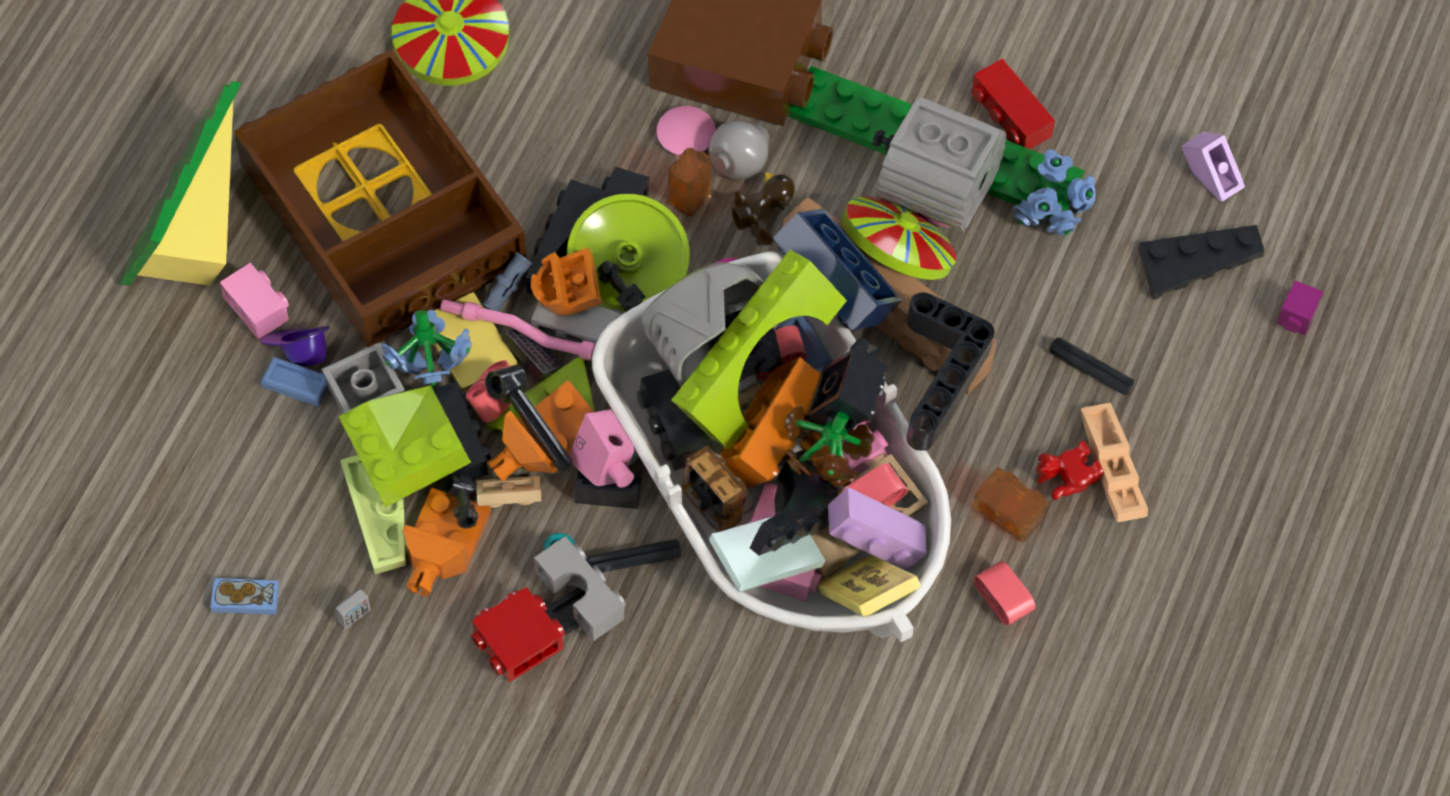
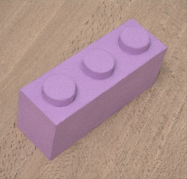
(877, 529)

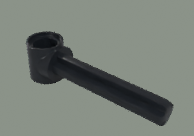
(510, 386)

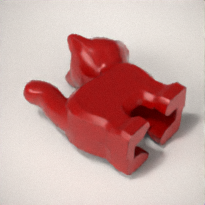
(1071, 468)

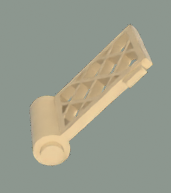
(836, 551)

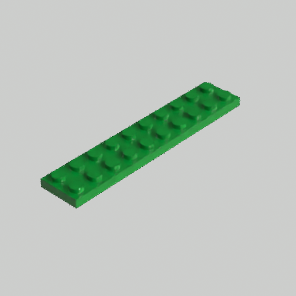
(859, 111)

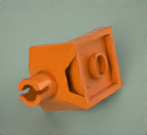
(562, 413)
(438, 544)

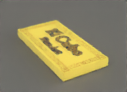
(868, 585)

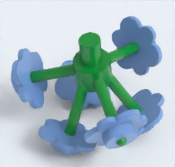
(426, 332)

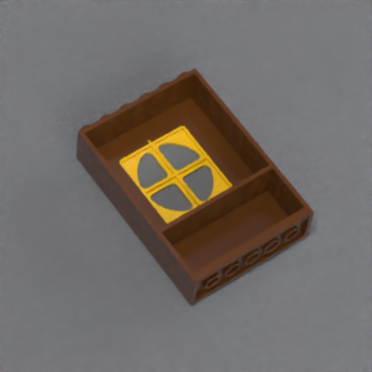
(409, 262)

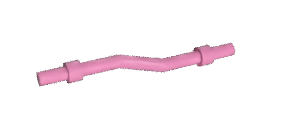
(474, 312)

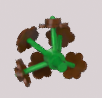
(826, 448)

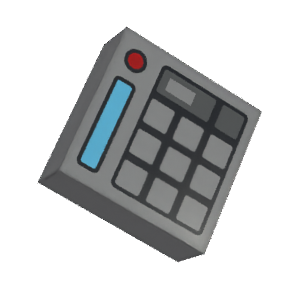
(353, 609)

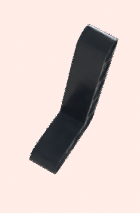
(963, 340)

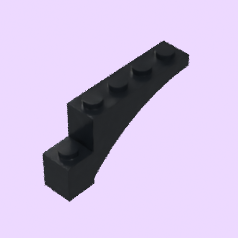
(571, 206)
(803, 509)

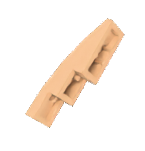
(1112, 452)

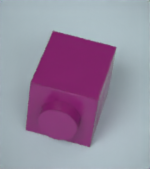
(1299, 307)

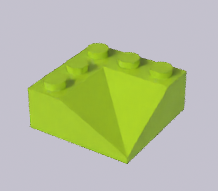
(404, 442)

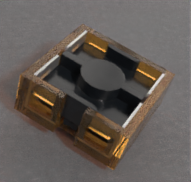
(714, 489)

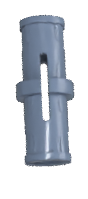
(507, 282)

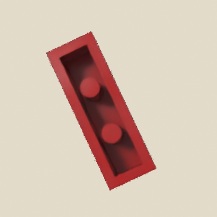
(1012, 105)

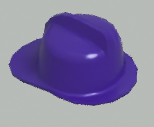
(301, 345)

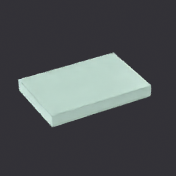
(751, 570)

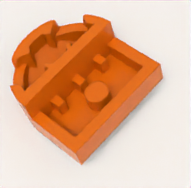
(567, 283)

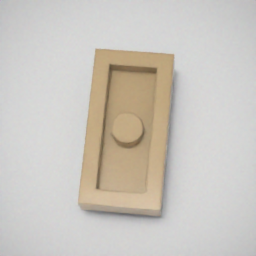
(513, 490)

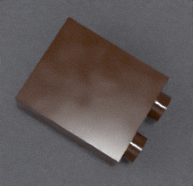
(740, 54)

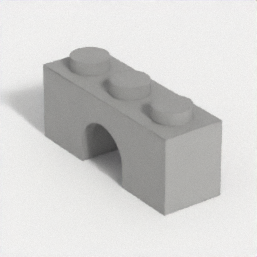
(566, 566)

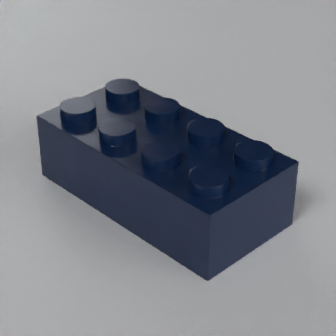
(844, 266)

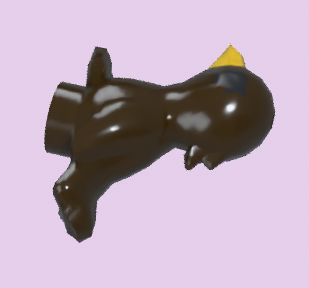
(757, 208)

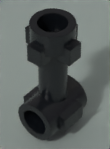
(628, 296)
(463, 489)

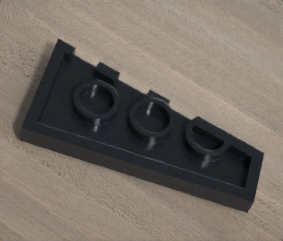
(1183, 259)

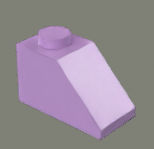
(1213, 164)

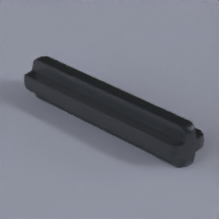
(1092, 366)
(635, 556)

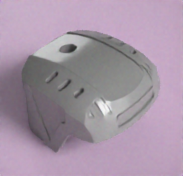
(695, 312)

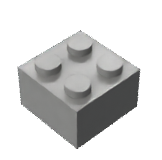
(361, 379)

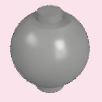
(739, 149)

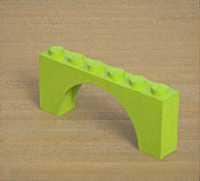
(712, 389)

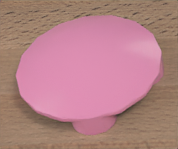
(685, 128)

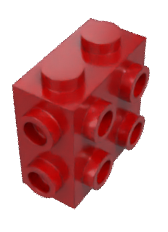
(517, 634)

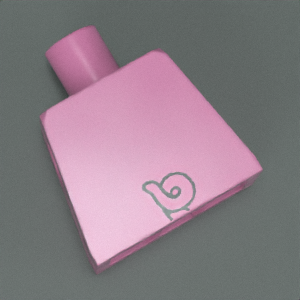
(603, 450)

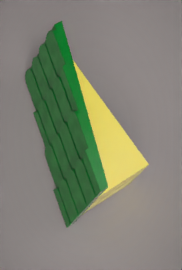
(191, 219)

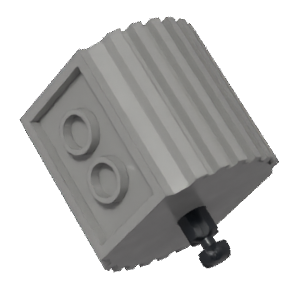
(940, 163)

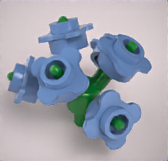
(1045, 201)

